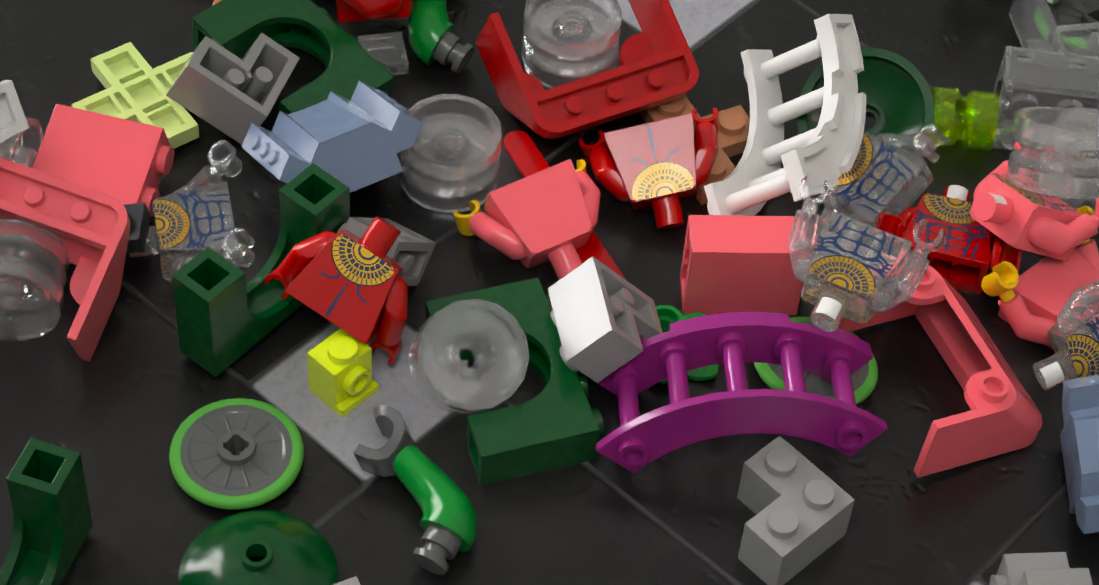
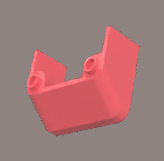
(90, 227)
(1001, 409)

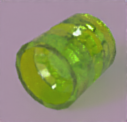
(978, 117)

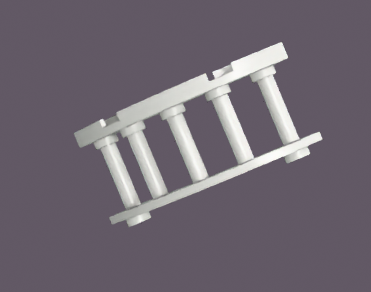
(817, 153)

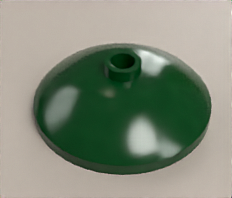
(894, 94)
(291, 548)

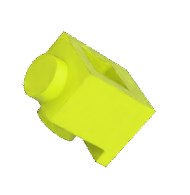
(341, 372)

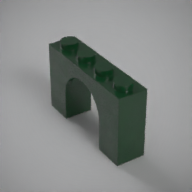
(301, 26)
(225, 316)
(547, 430)
(48, 514)

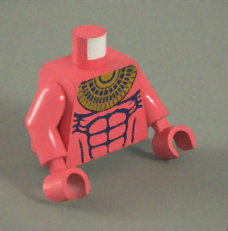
(1030, 218)

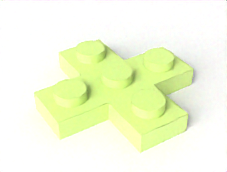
(140, 93)

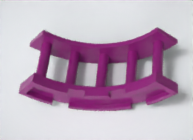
(731, 341)

